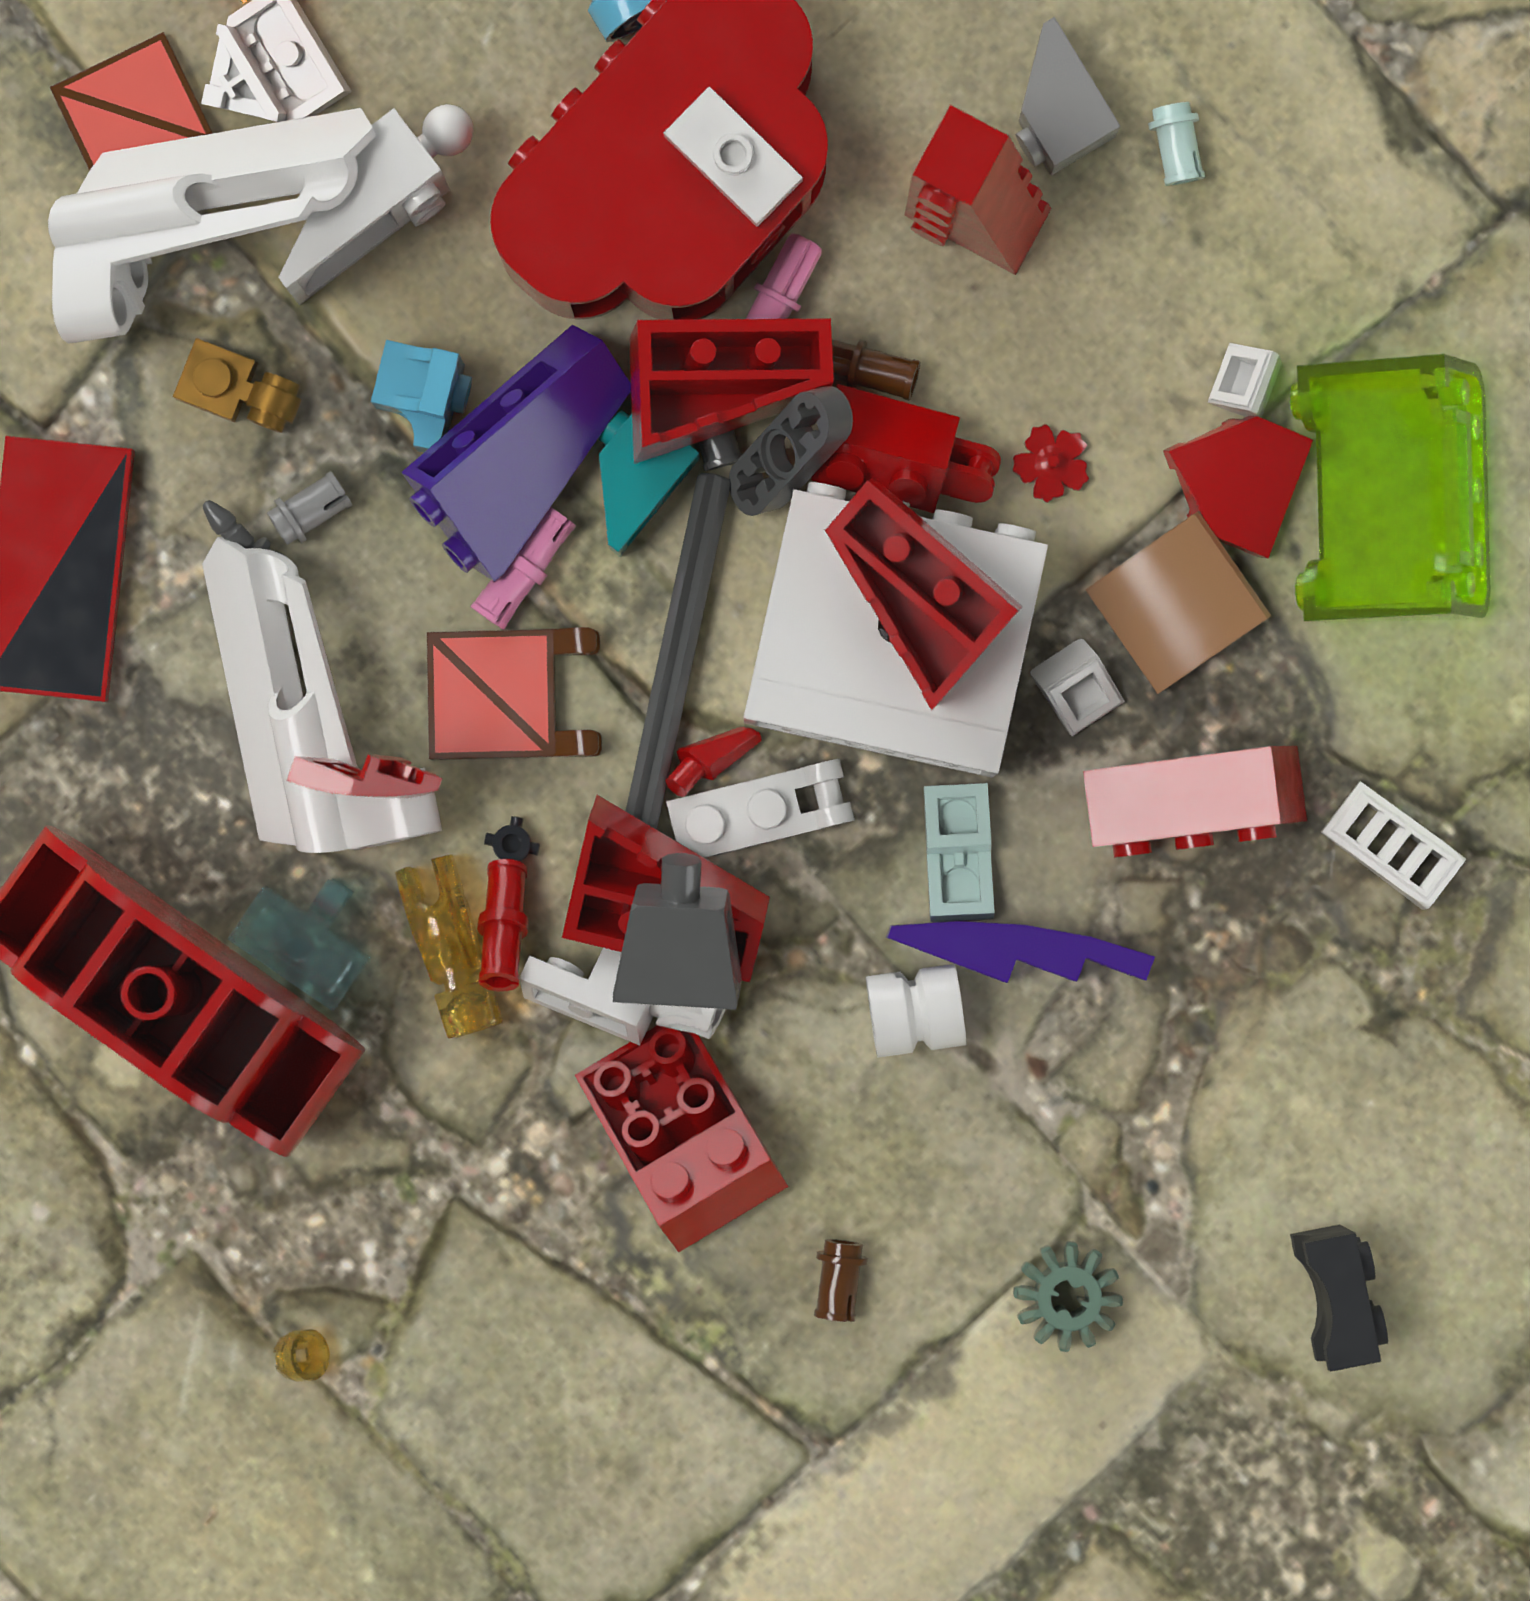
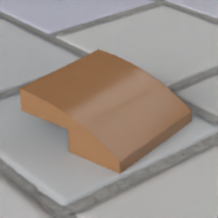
(1178, 602)

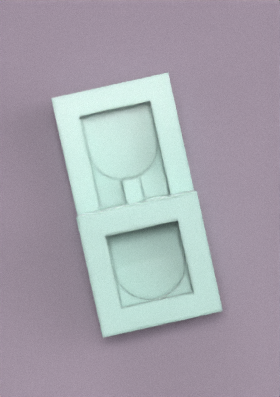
(958, 852)

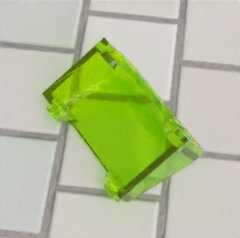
(1397, 490)

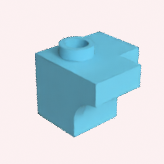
(423, 388)

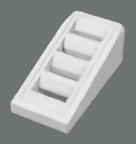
(1438, 877)

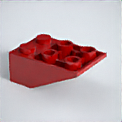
(681, 1133)

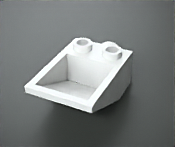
(392, 187)

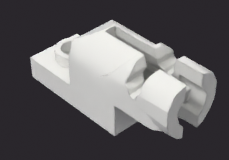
(563, 989)

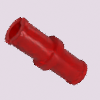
(503, 925)

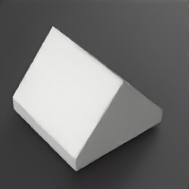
(1245, 380)

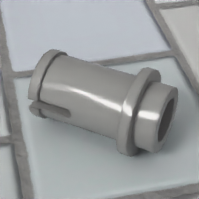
(309, 508)

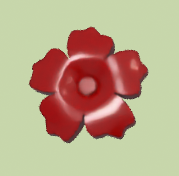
(1051, 463)

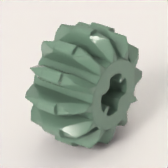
(1077, 1276)

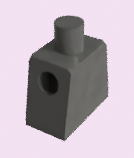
(680, 942)

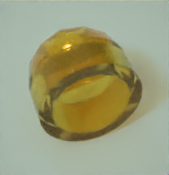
(316, 1353)

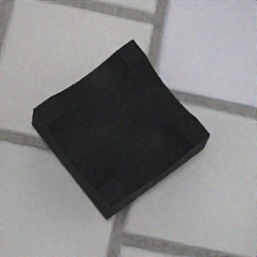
(1346, 1320)

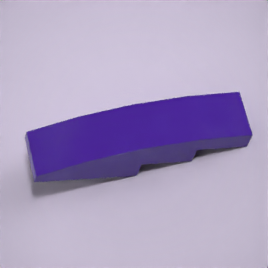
(997, 946)

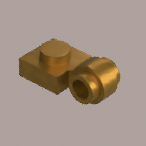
(222, 381)

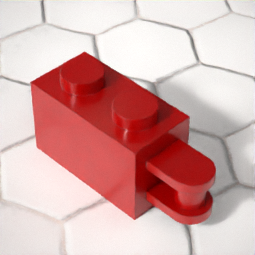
(909, 453)

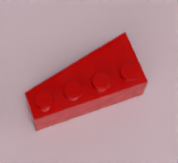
(976, 192)

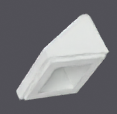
(1077, 686)

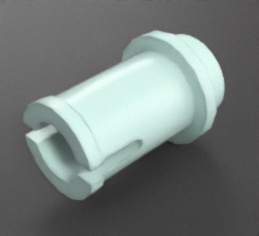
(1177, 143)

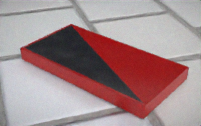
(61, 565)

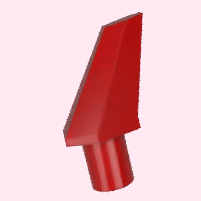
(710, 758)

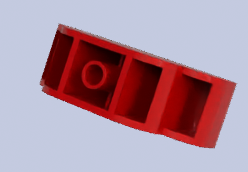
(617, 210)
(169, 994)

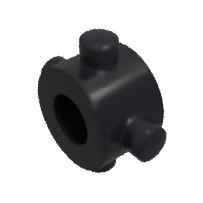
(512, 841)

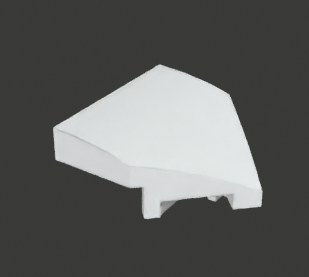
(273, 64)

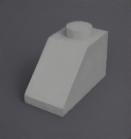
(1062, 106)

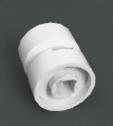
(916, 1010)

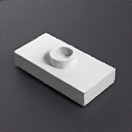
(733, 156)

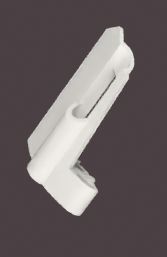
(148, 197)
(275, 719)

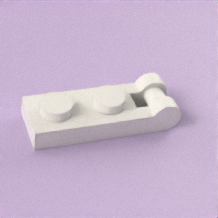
(759, 810)

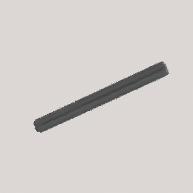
(678, 647)

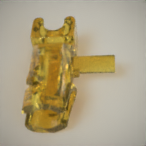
(449, 948)

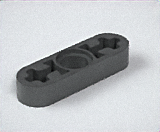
(812, 448)

